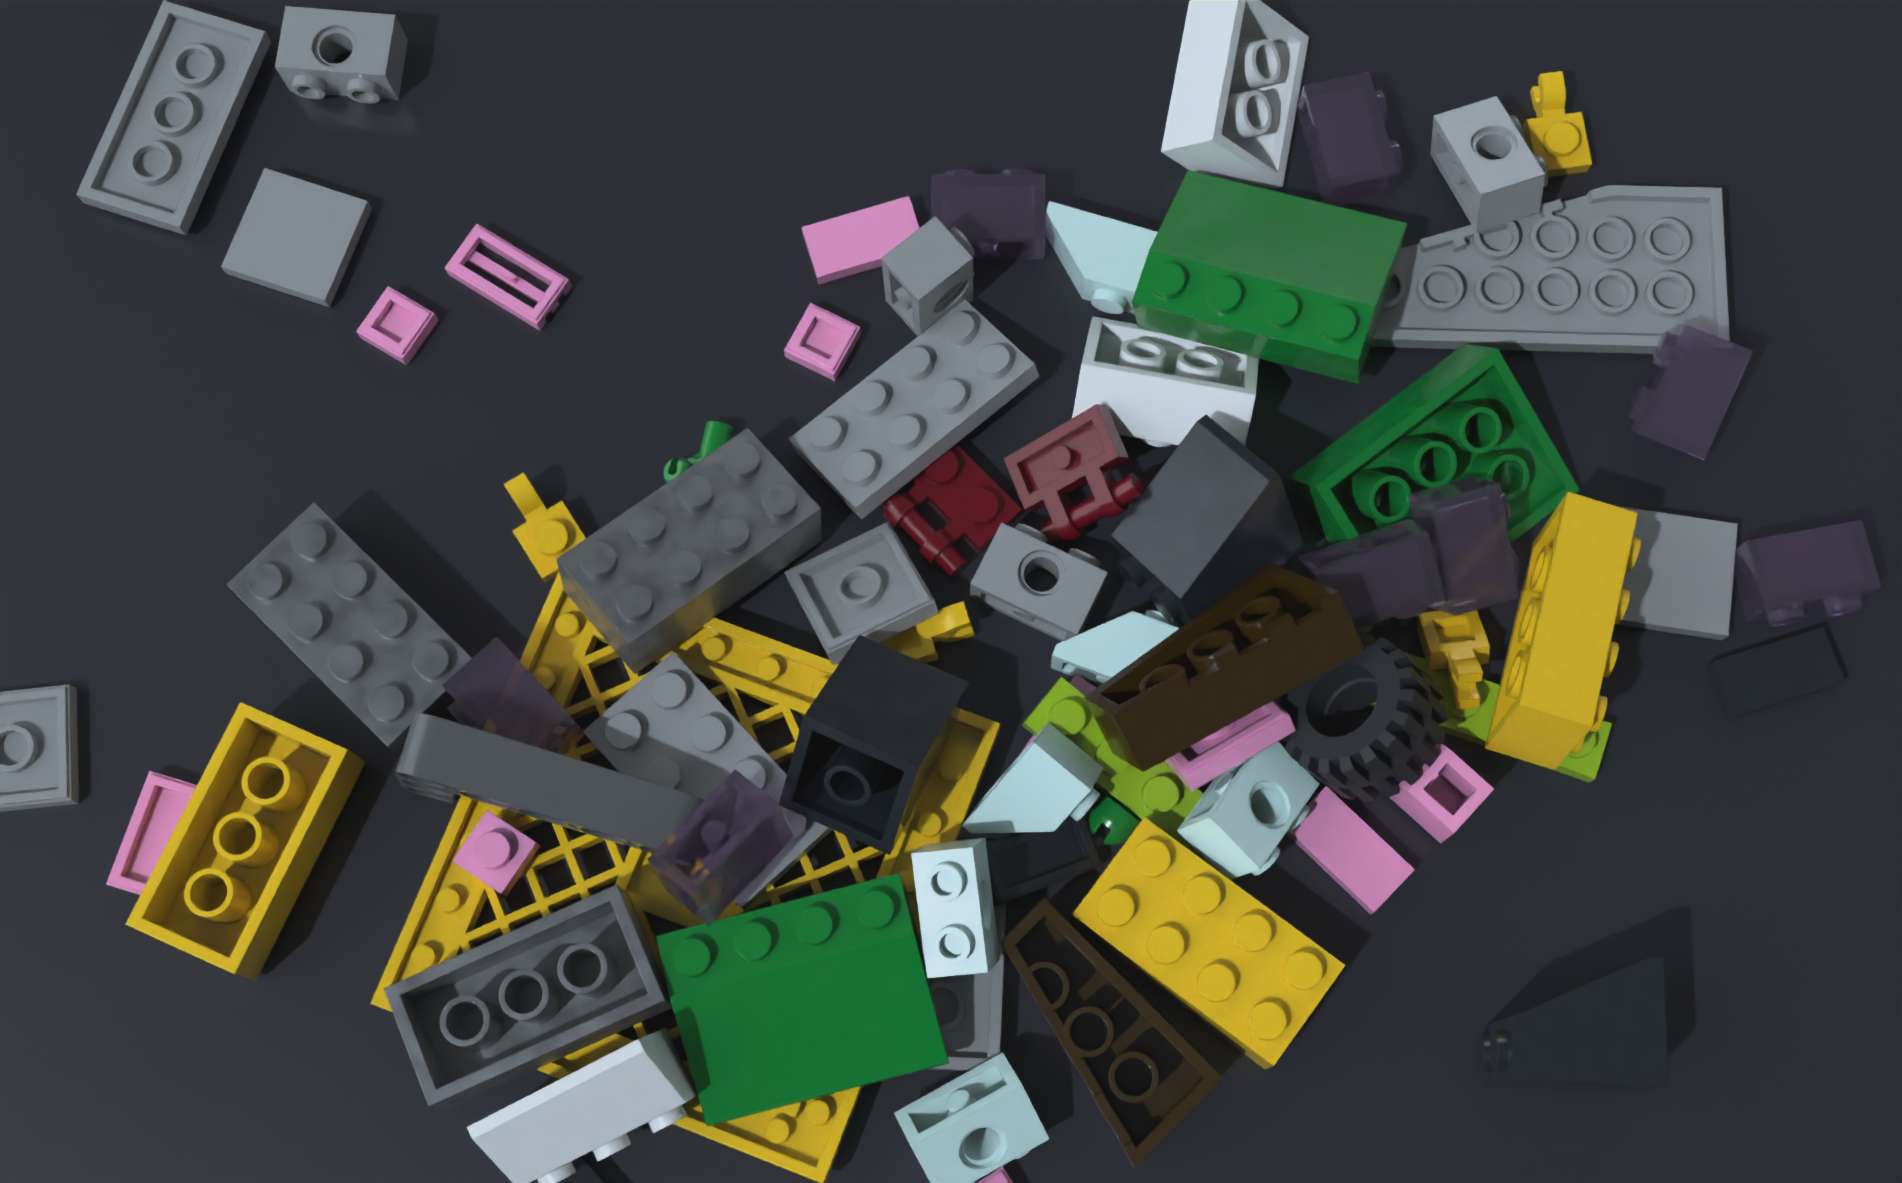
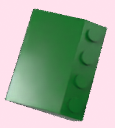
(1269, 275)
(1442, 428)
(802, 999)

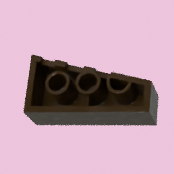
(1224, 665)
(1119, 1042)

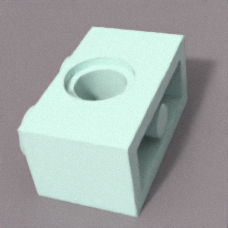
(1249, 812)
(955, 908)
(972, 1124)

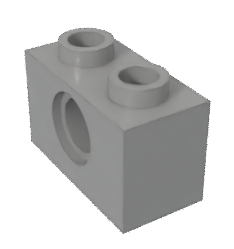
(318, 36)
(1488, 163)
(928, 274)
(1056, 612)

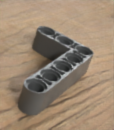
(455, 760)

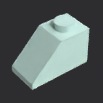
(1099, 255)
(1111, 646)
(1039, 788)

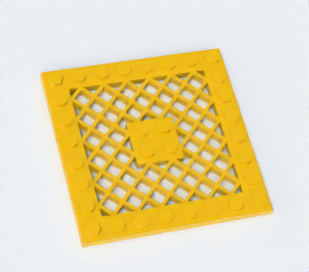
(739, 661)

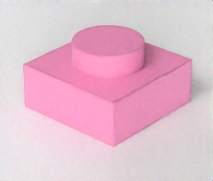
(496, 853)

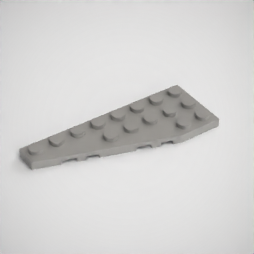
(1570, 279)

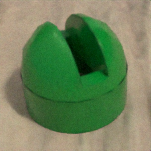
(1114, 817)

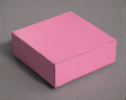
(397, 325)
(822, 342)

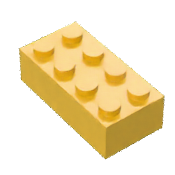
(1564, 632)
(246, 842)
(1206, 944)

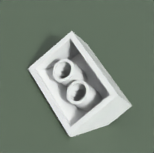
(1235, 92)
(1163, 383)
(588, 1111)

